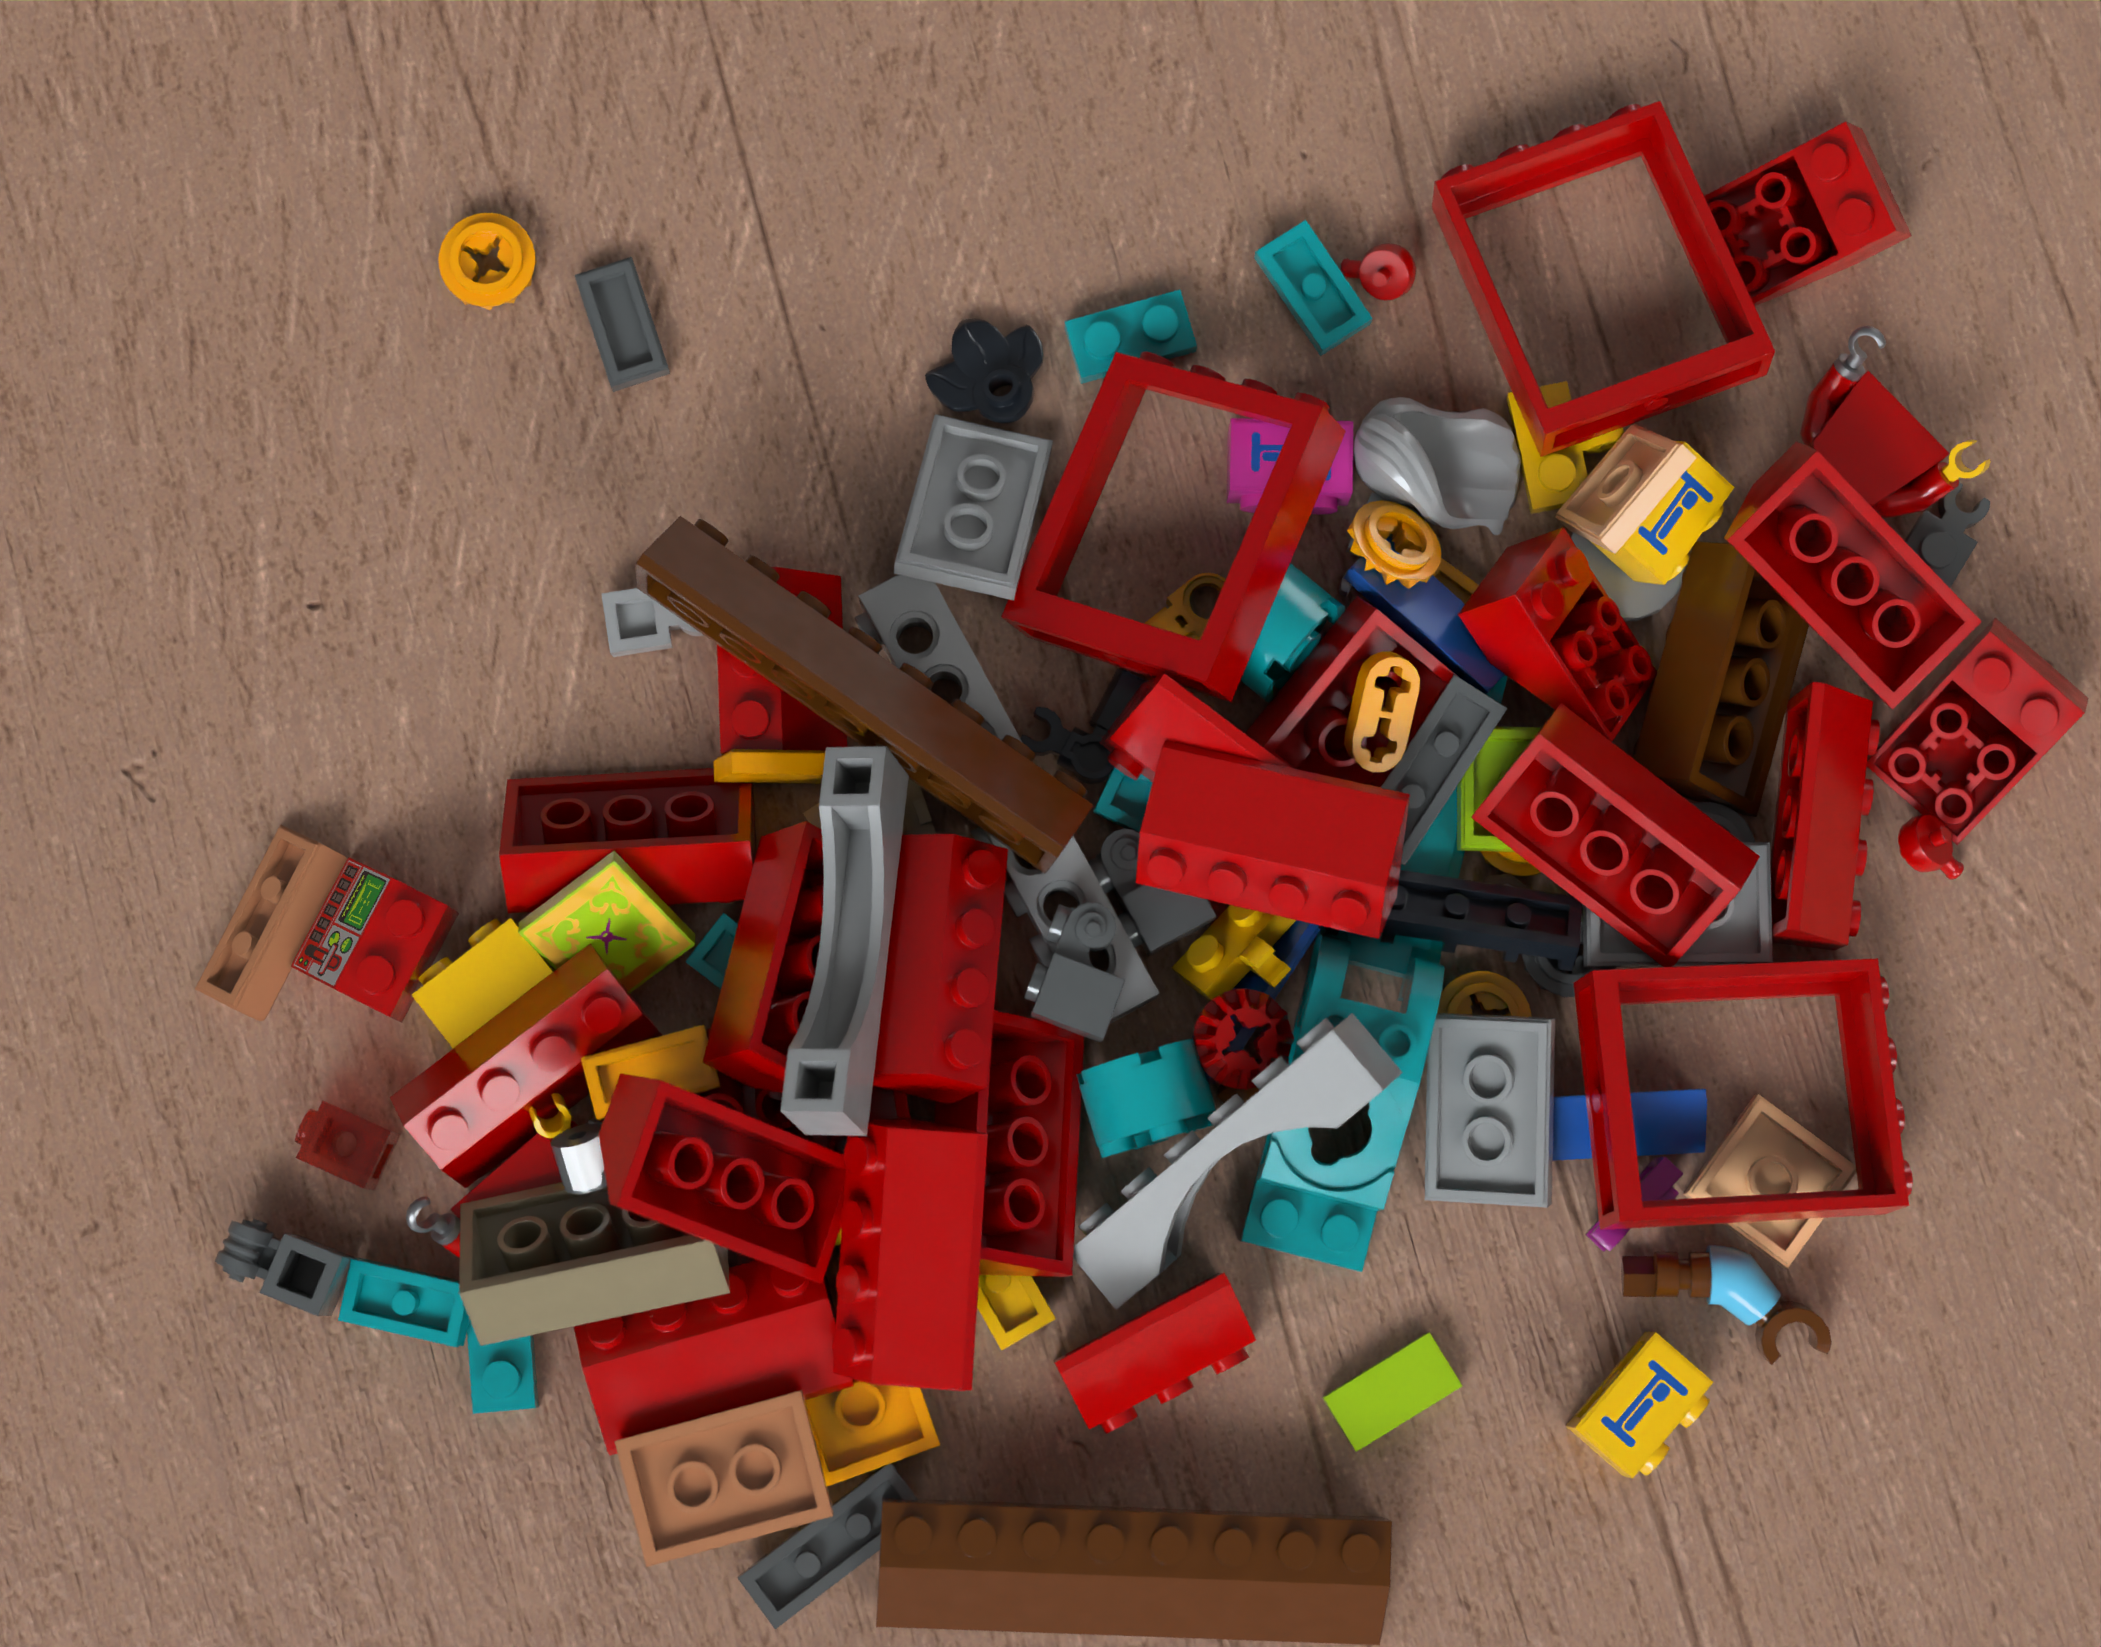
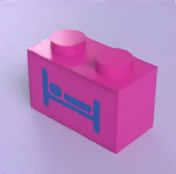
(1252, 456)

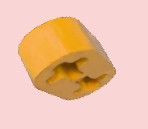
(1368, 707)

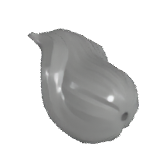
(1446, 464)

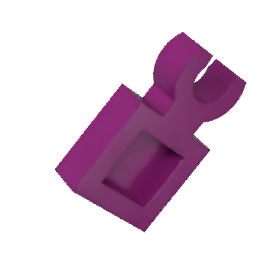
(1655, 1184)

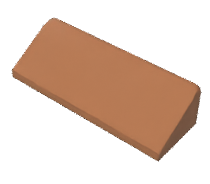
(271, 923)

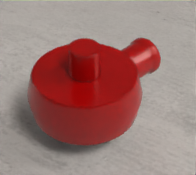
(1384, 271)
(1928, 846)

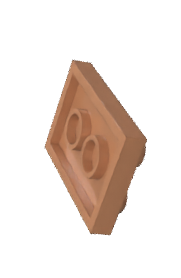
(724, 1478)

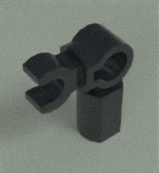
(1078, 749)

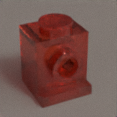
(318, 1144)

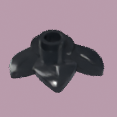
(984, 364)

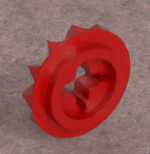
(1215, 1031)

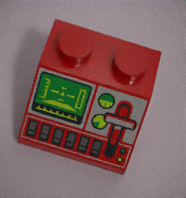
(374, 939)

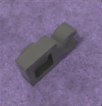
(1942, 540)

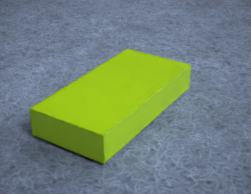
(1392, 1391)

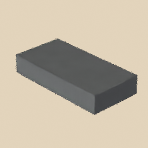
(622, 324)

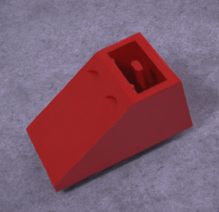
(1808, 213)
(1559, 632)
(1978, 730)

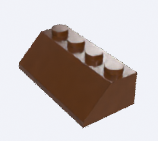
(1721, 682)

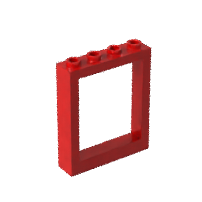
(1567, 157)
(1221, 655)
(1868, 1065)

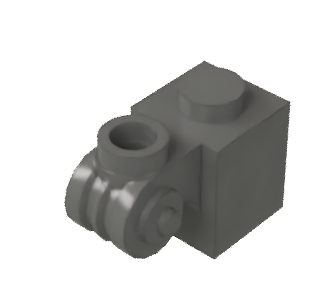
(1150, 914)
(1071, 988)
(293, 1268)

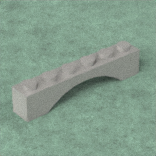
(837, 1040)
(1320, 1089)

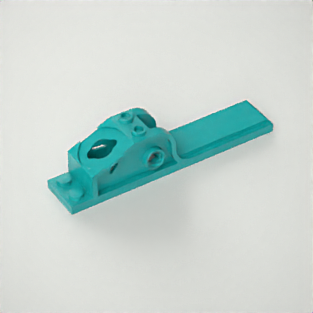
(1331, 1207)

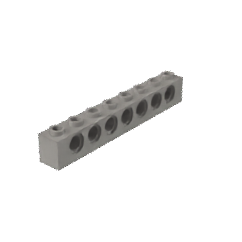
(916, 602)

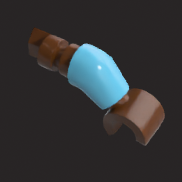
(1728, 1280)

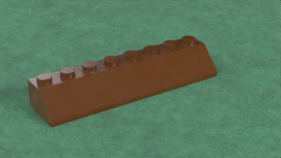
(861, 691)
(1133, 1571)

